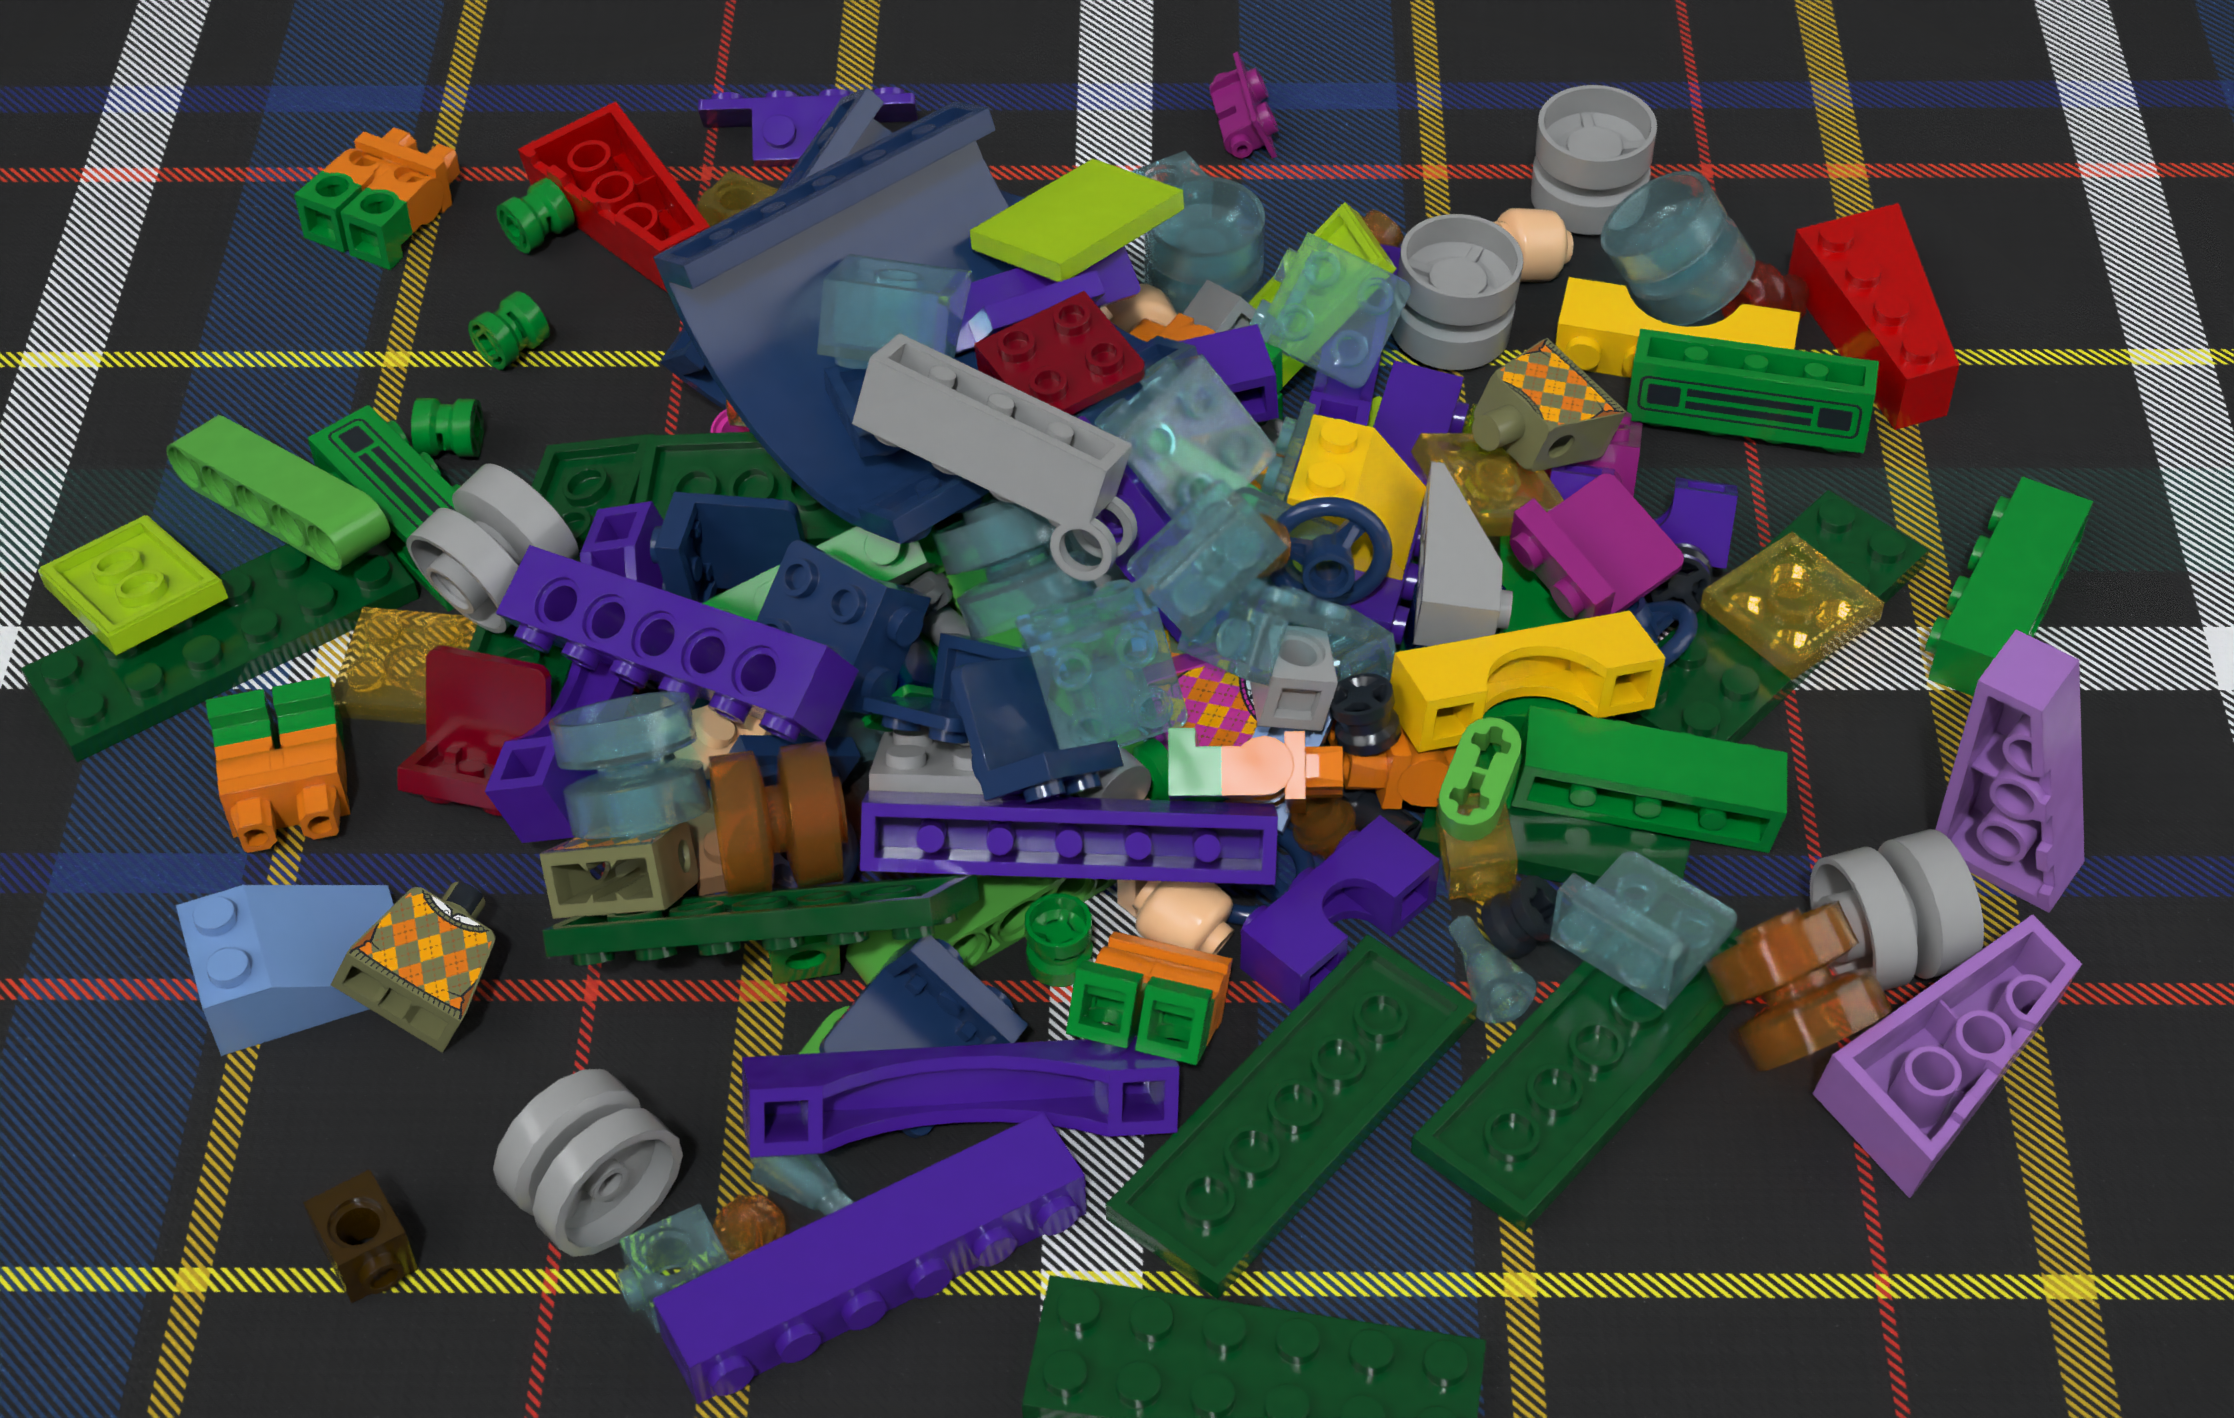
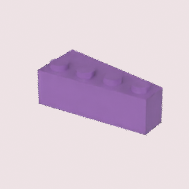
(2019, 774)
(1938, 1057)

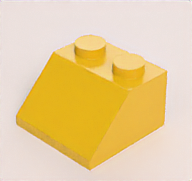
(1360, 466)

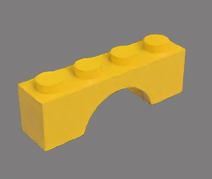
(1603, 325)
(1592, 662)

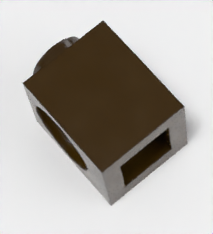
(358, 1212)

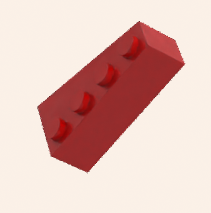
(615, 187)
(1880, 308)

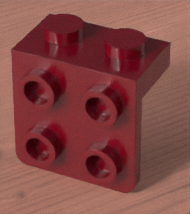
(1062, 355)
(470, 712)

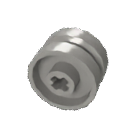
(587, 1162)

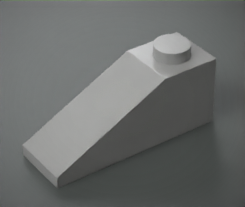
(1457, 569)

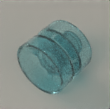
(1212, 239)
(1678, 248)
(1019, 573)
(634, 784)

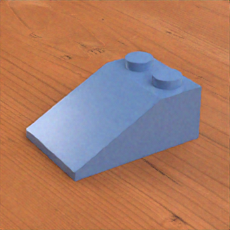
(271, 954)

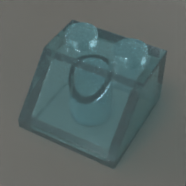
(878, 298)

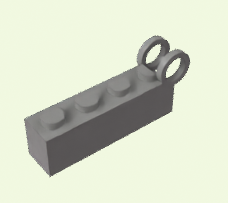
(1002, 443)

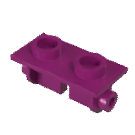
(1243, 117)

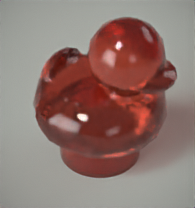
(1771, 290)

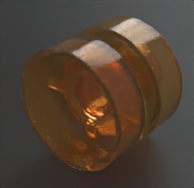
(795, 817)
(1789, 966)

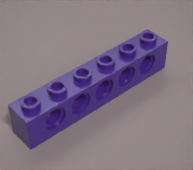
(678, 643)

